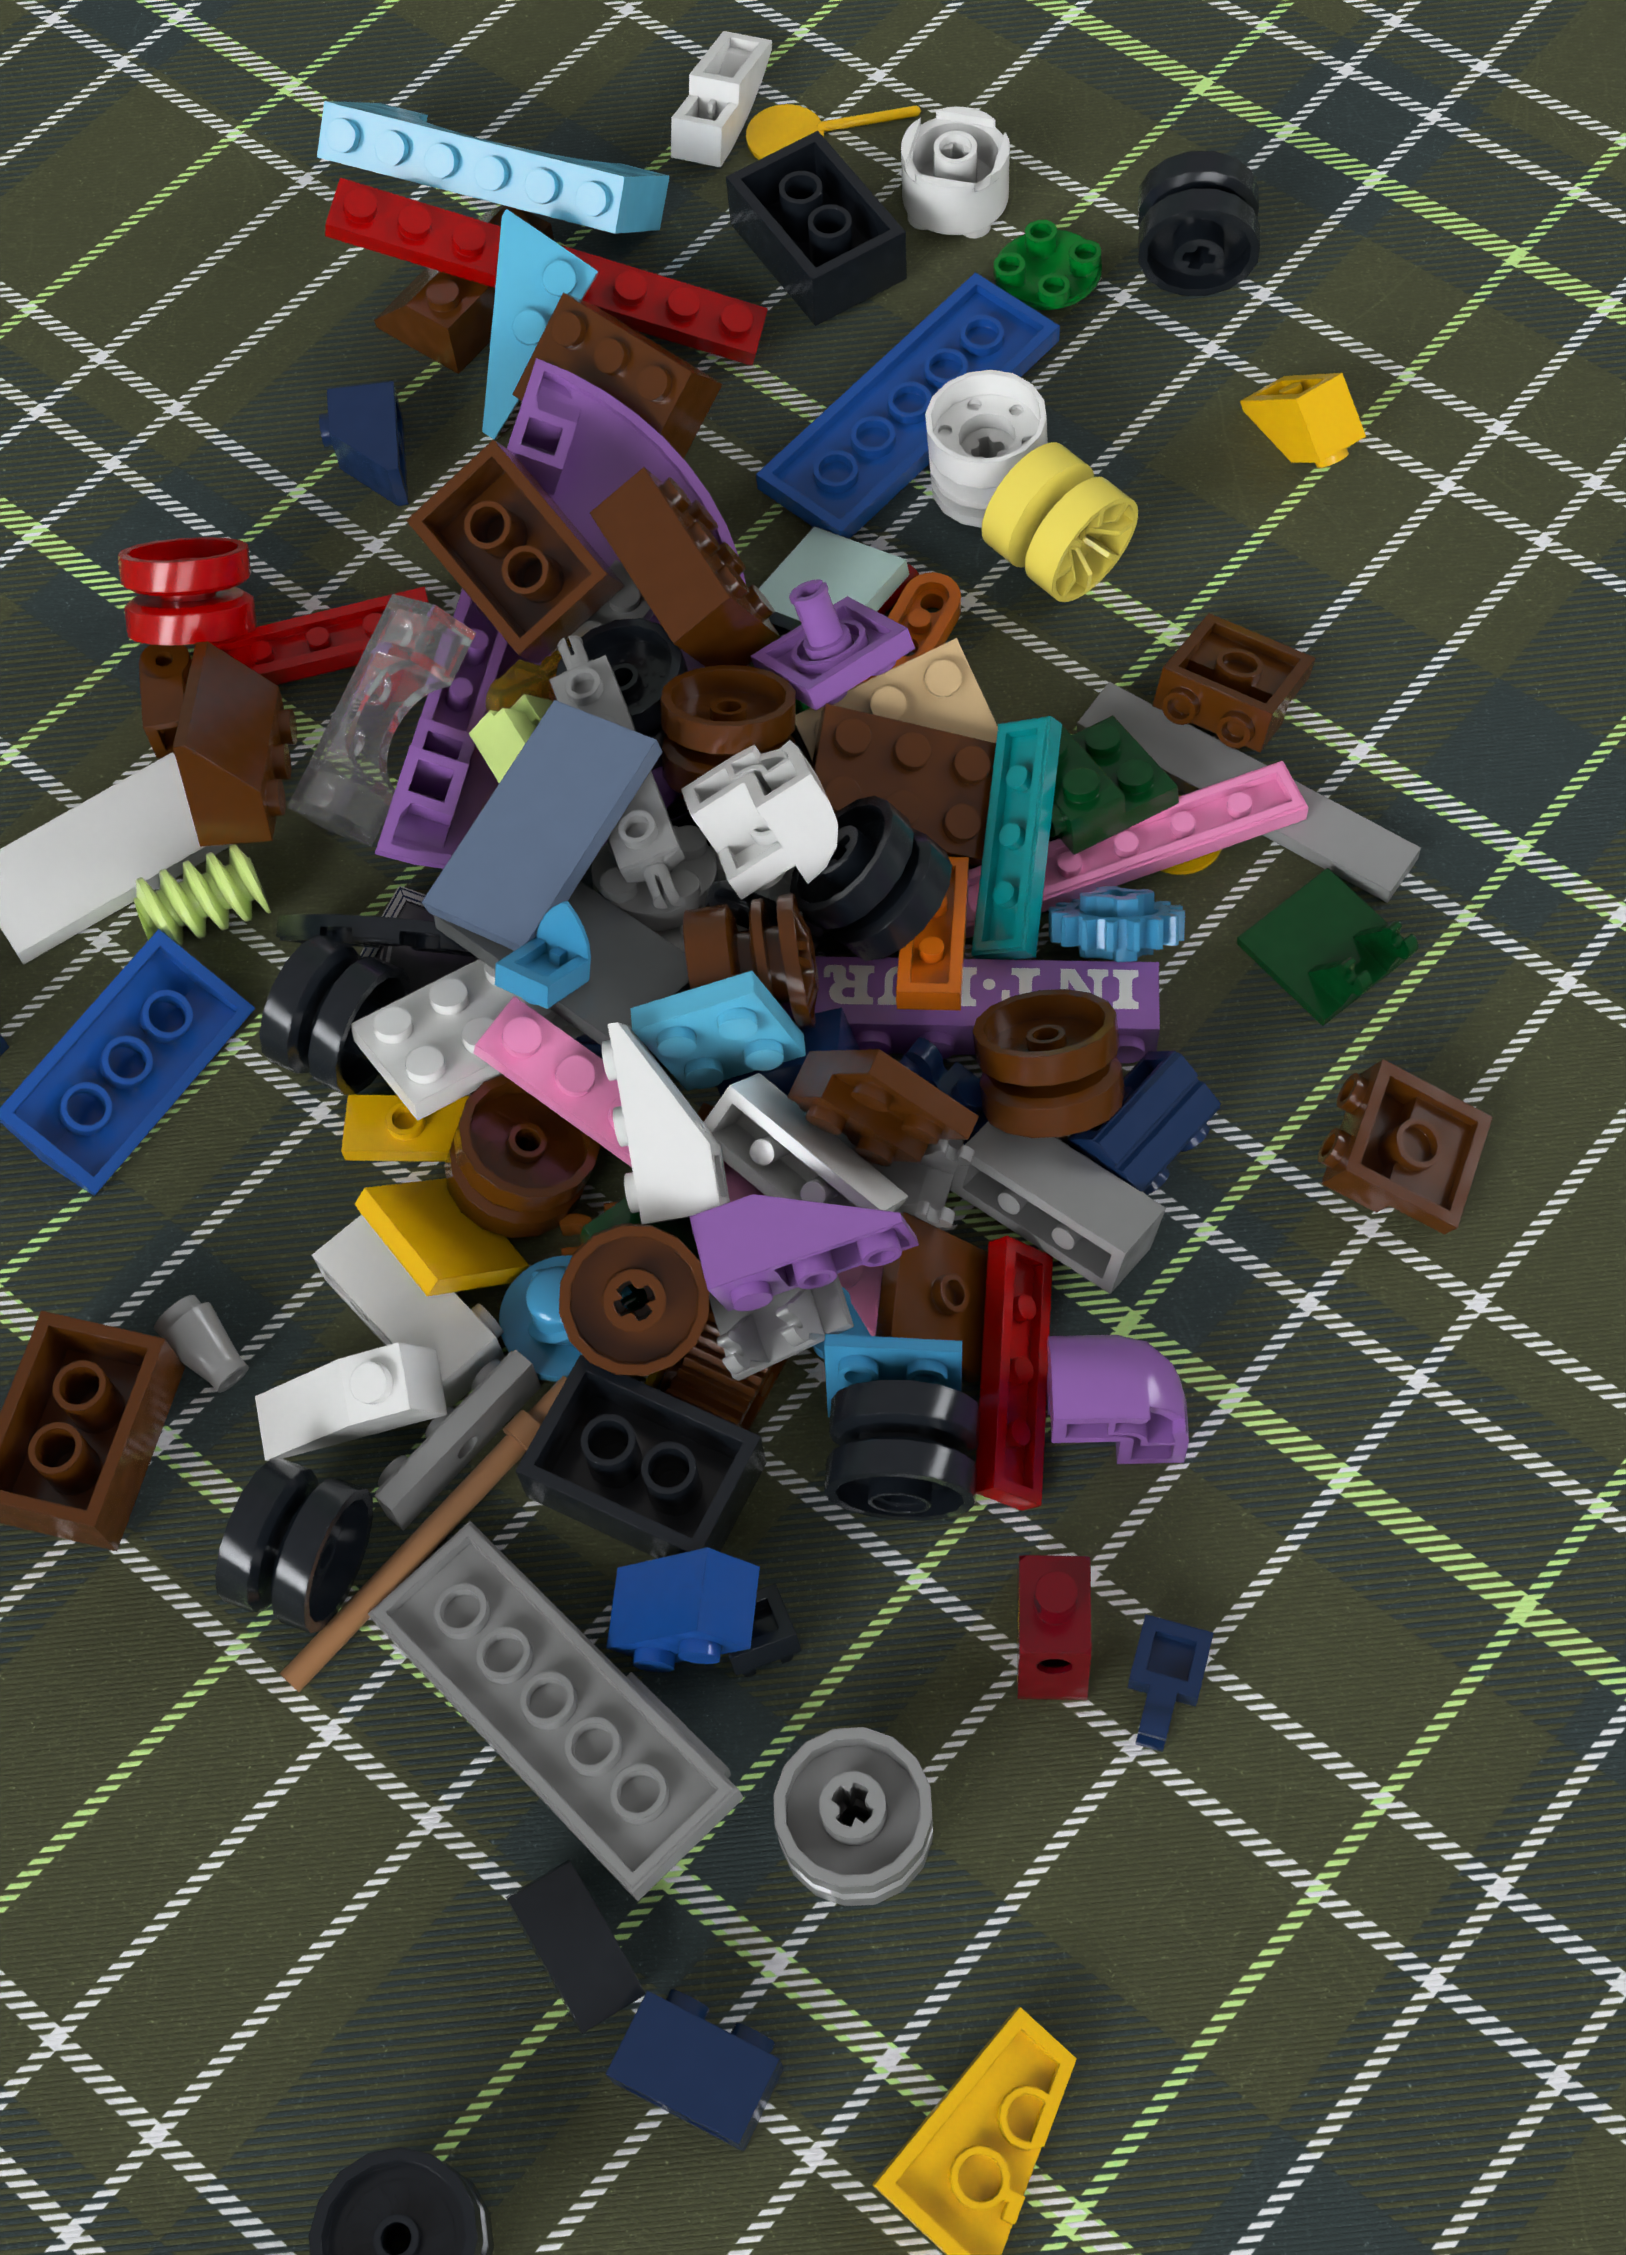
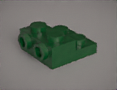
(1105, 785)

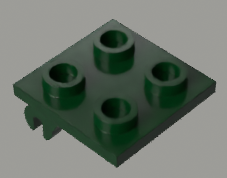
(1326, 946)

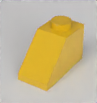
(1307, 417)

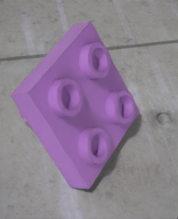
(832, 646)

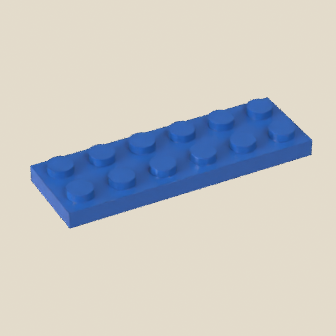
(876, 431)

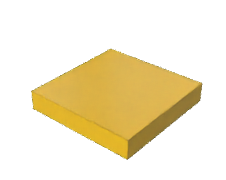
(436, 1240)

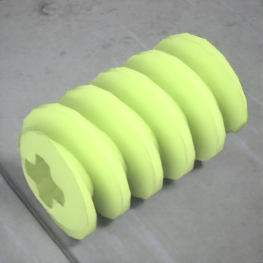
(200, 896)

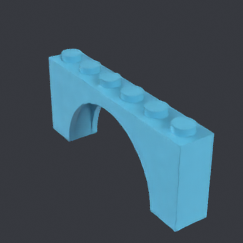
(556, 186)

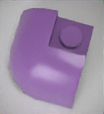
(1119, 1394)

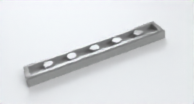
(1328, 837)

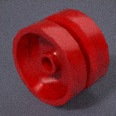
(187, 590)

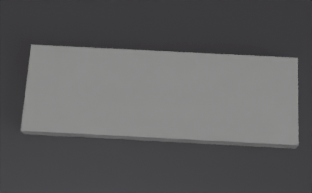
(556, 1710)

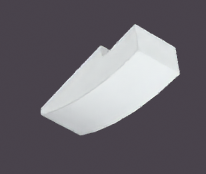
(719, 98)

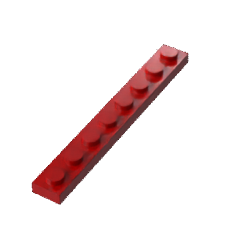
(471, 250)

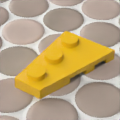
(976, 2150)

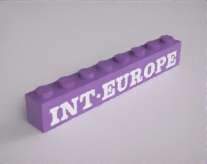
(869, 1000)

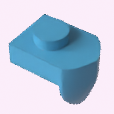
(551, 962)

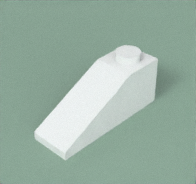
(351, 1400)

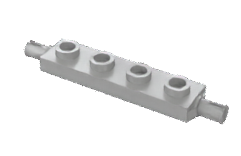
(644, 835)

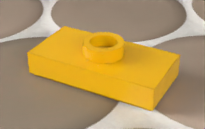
(387, 1131)

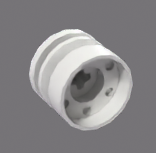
(977, 435)

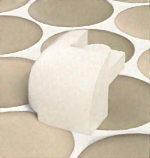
(764, 817)

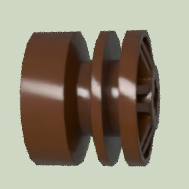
(777, 954)

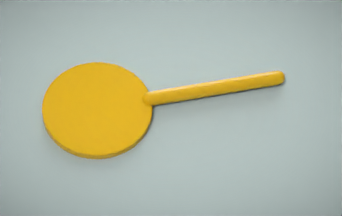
(788, 123)

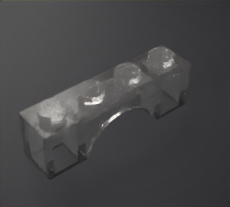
(406, 658)

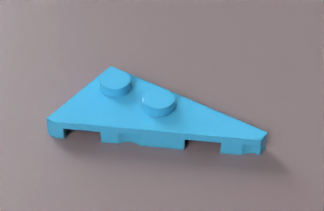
(528, 287)

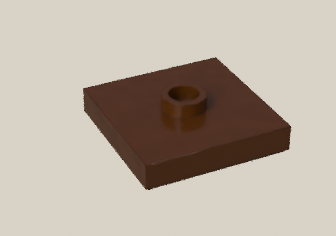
(936, 1293)

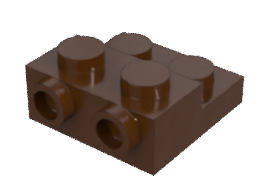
(1232, 683)
(877, 1105)
(1404, 1146)

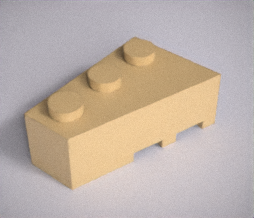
(925, 691)

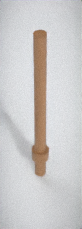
(421, 1543)

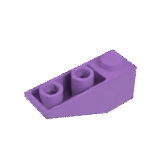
(781, 1244)

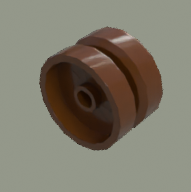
(720, 713)
(1049, 1063)
(516, 1162)
(624, 1338)

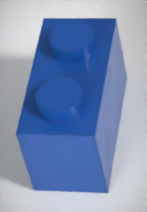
(683, 1609)

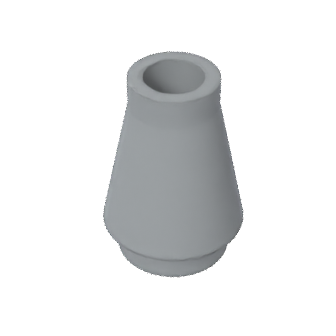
(201, 1342)

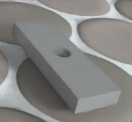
(456, 1438)

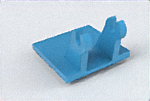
(859, 1358)

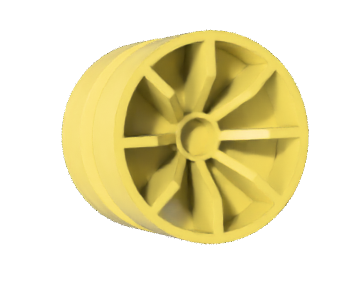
(1059, 521)

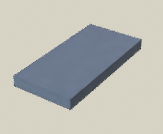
(542, 825)

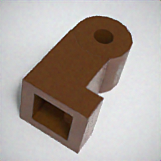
(162, 690)

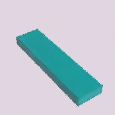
(1017, 839)

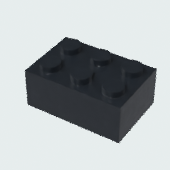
(817, 227)
(640, 1464)

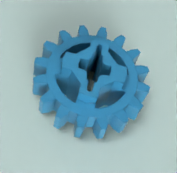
(1116, 923)

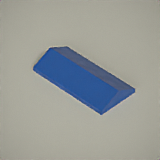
(124, 1063)

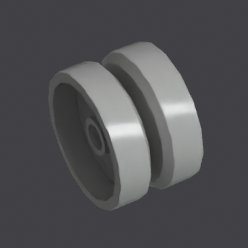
(844, 1774)

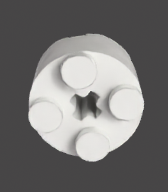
(955, 172)

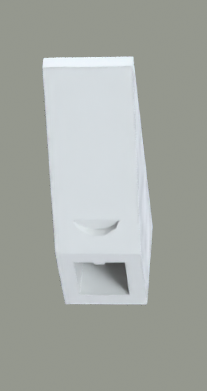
(670, 1148)

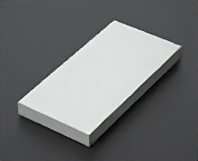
(91, 855)

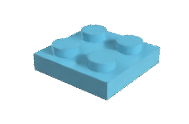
(718, 1031)

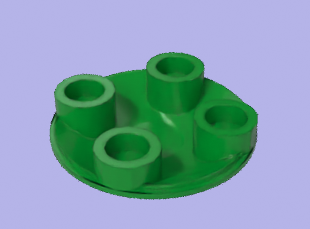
(1048, 267)

